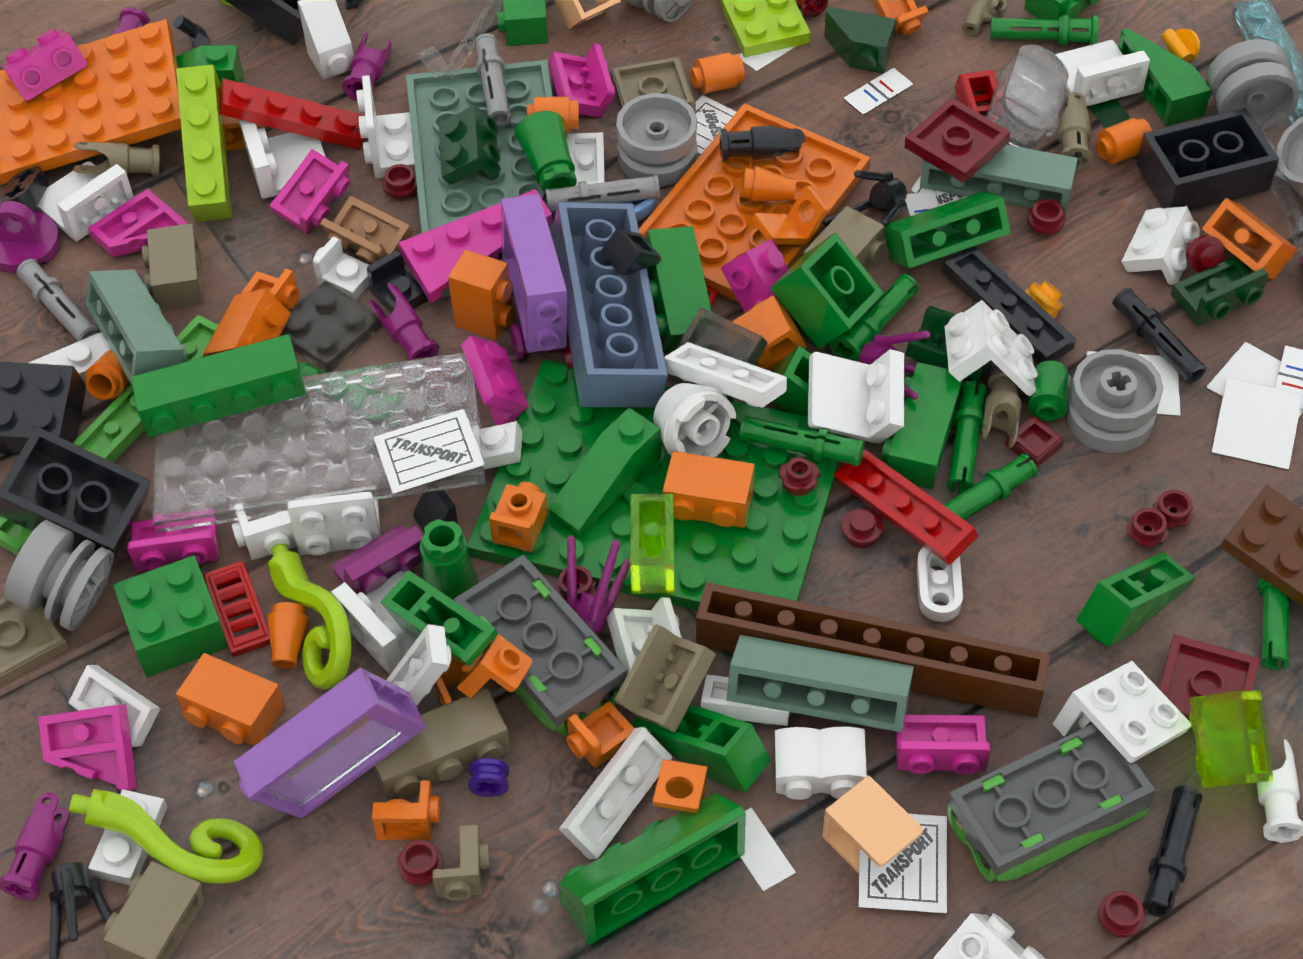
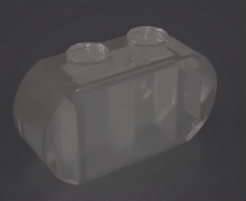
(1029, 95)

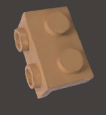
(367, 230)

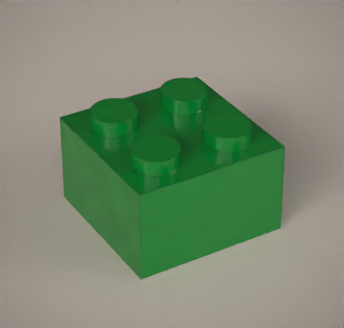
(827, 290)
(170, 616)

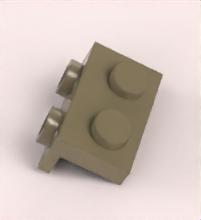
(664, 678)

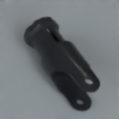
(759, 142)

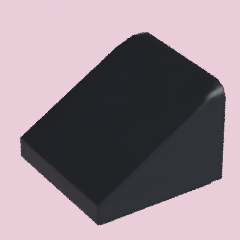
(629, 252)
(434, 506)

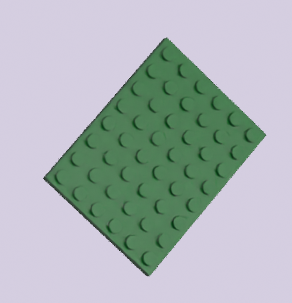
(762, 558)

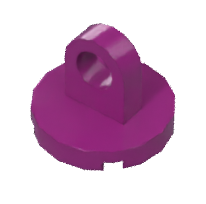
(25, 236)

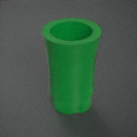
(547, 150)
(447, 559)

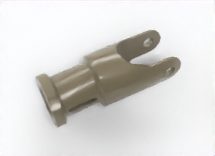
(1075, 131)
(128, 158)
(1002, 406)

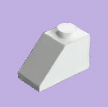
(326, 37)

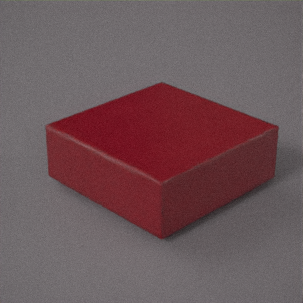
(1036, 441)

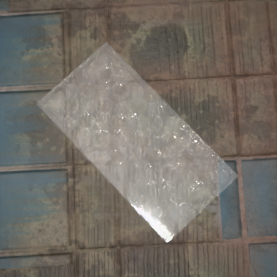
(308, 443)

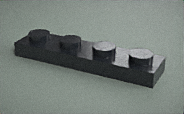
(988, 283)

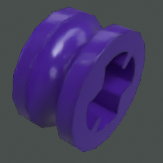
(488, 777)

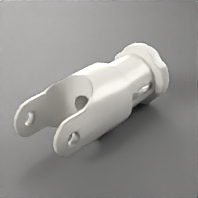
(1280, 802)

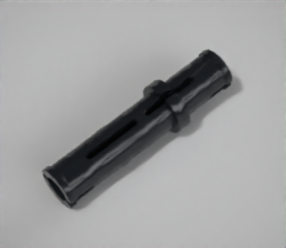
(1156, 333)
(1169, 866)

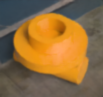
(1182, 43)
(1046, 296)

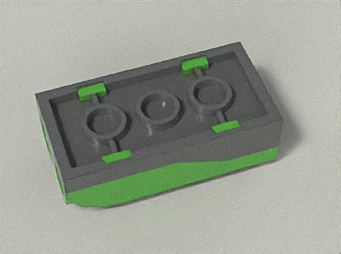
(569, 662)
(1048, 804)

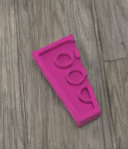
(437, 251)

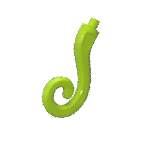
(294, 585)
(128, 818)

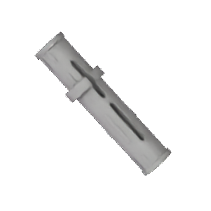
(491, 69)
(605, 192)
(49, 293)

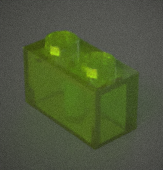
(652, 543)
(1230, 738)

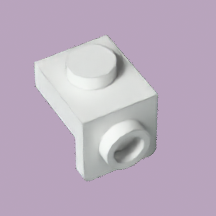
(264, 533)

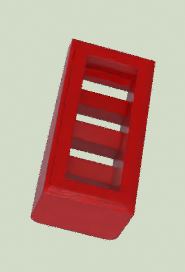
(976, 82)
(229, 584)

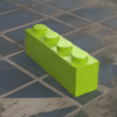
(203, 144)

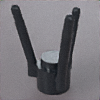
(885, 195)
(71, 893)

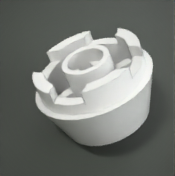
(694, 419)

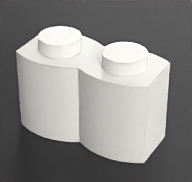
(819, 761)

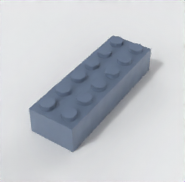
(608, 314)

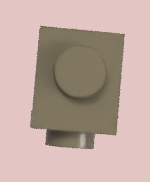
(466, 881)

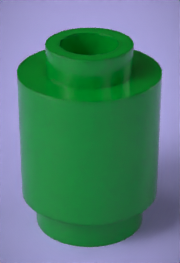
(1052, 391)

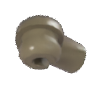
(981, 13)

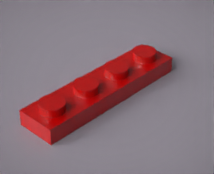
(289, 113)
(907, 507)

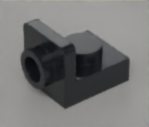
(392, 270)

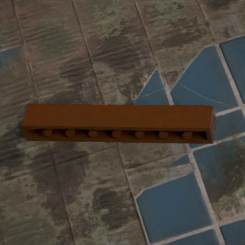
(942, 661)

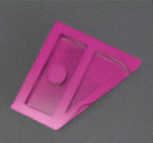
(127, 226)
(91, 743)

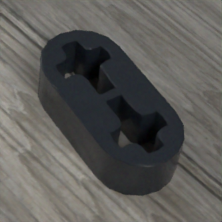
(26, 187)

